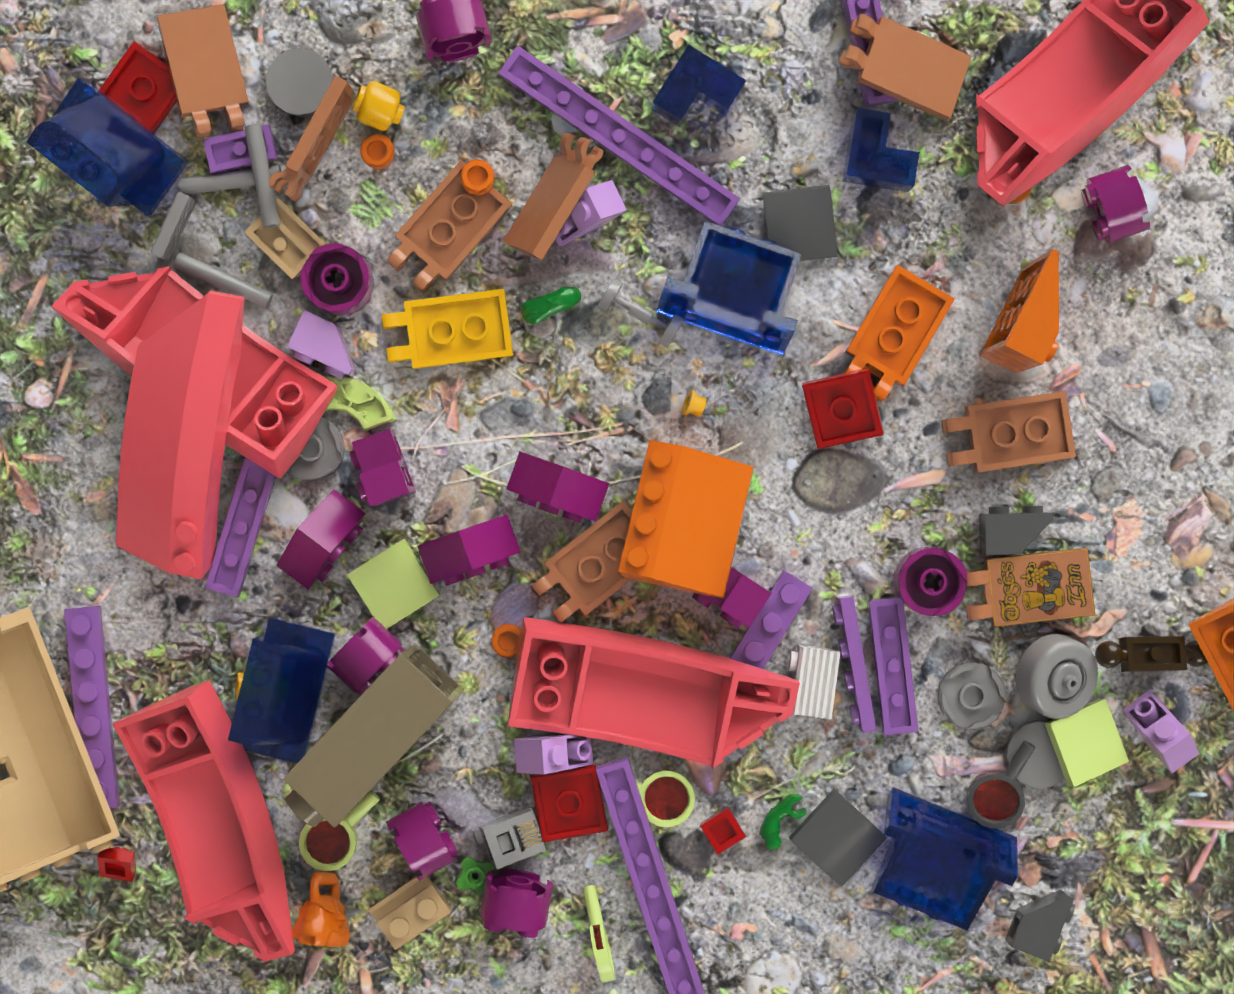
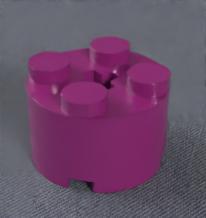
(452, 28)
(1116, 204)
(321, 269)
(949, 584)
(365, 656)
(421, 839)
(515, 902)

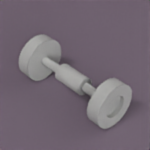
(640, 312)

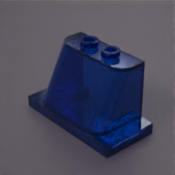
(107, 150)
(736, 288)
(282, 690)
(941, 860)

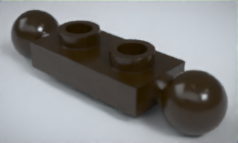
(1150, 654)

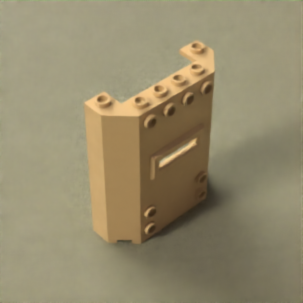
(52, 791)

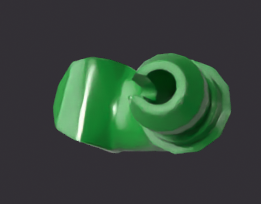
(542, 307)
(771, 825)

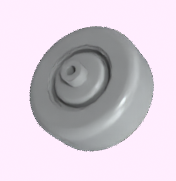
(1056, 676)

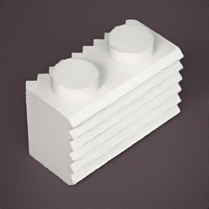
(817, 673)

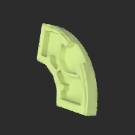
(361, 403)

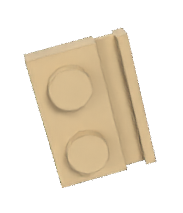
(285, 244)
(409, 910)

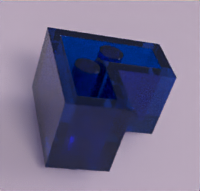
(696, 79)
(869, 159)

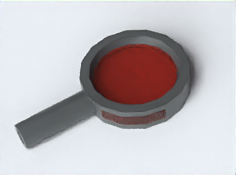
(996, 795)

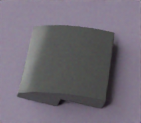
(802, 221)
(837, 837)

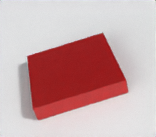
(141, 87)
(843, 408)
(569, 803)

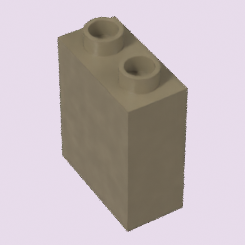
(370, 738)

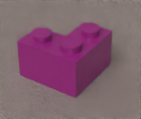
(383, 469)
(556, 488)
(321, 540)
(469, 551)
(741, 601)

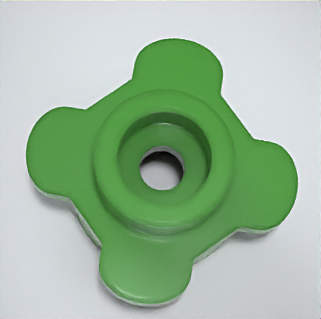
(473, 866)

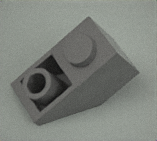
(1011, 532)
(1039, 925)

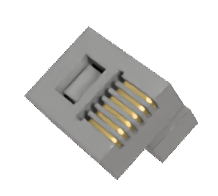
(511, 838)

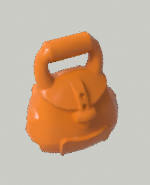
(323, 917)

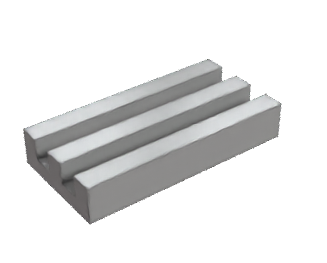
(173, 226)

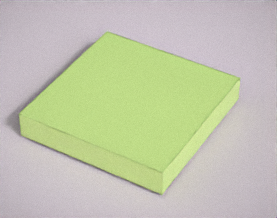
(393, 584)
(1087, 743)

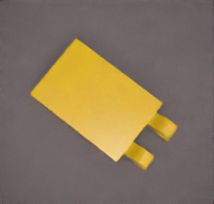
(452, 329)

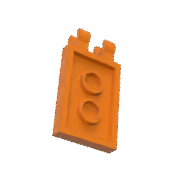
(897, 329)

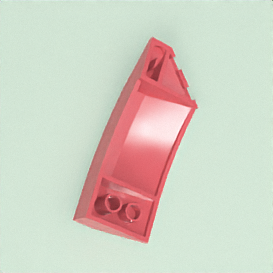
(1076, 87)
(273, 395)
(178, 436)
(642, 692)
(212, 819)

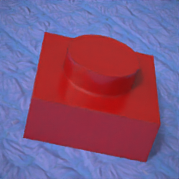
(722, 830)
(117, 864)

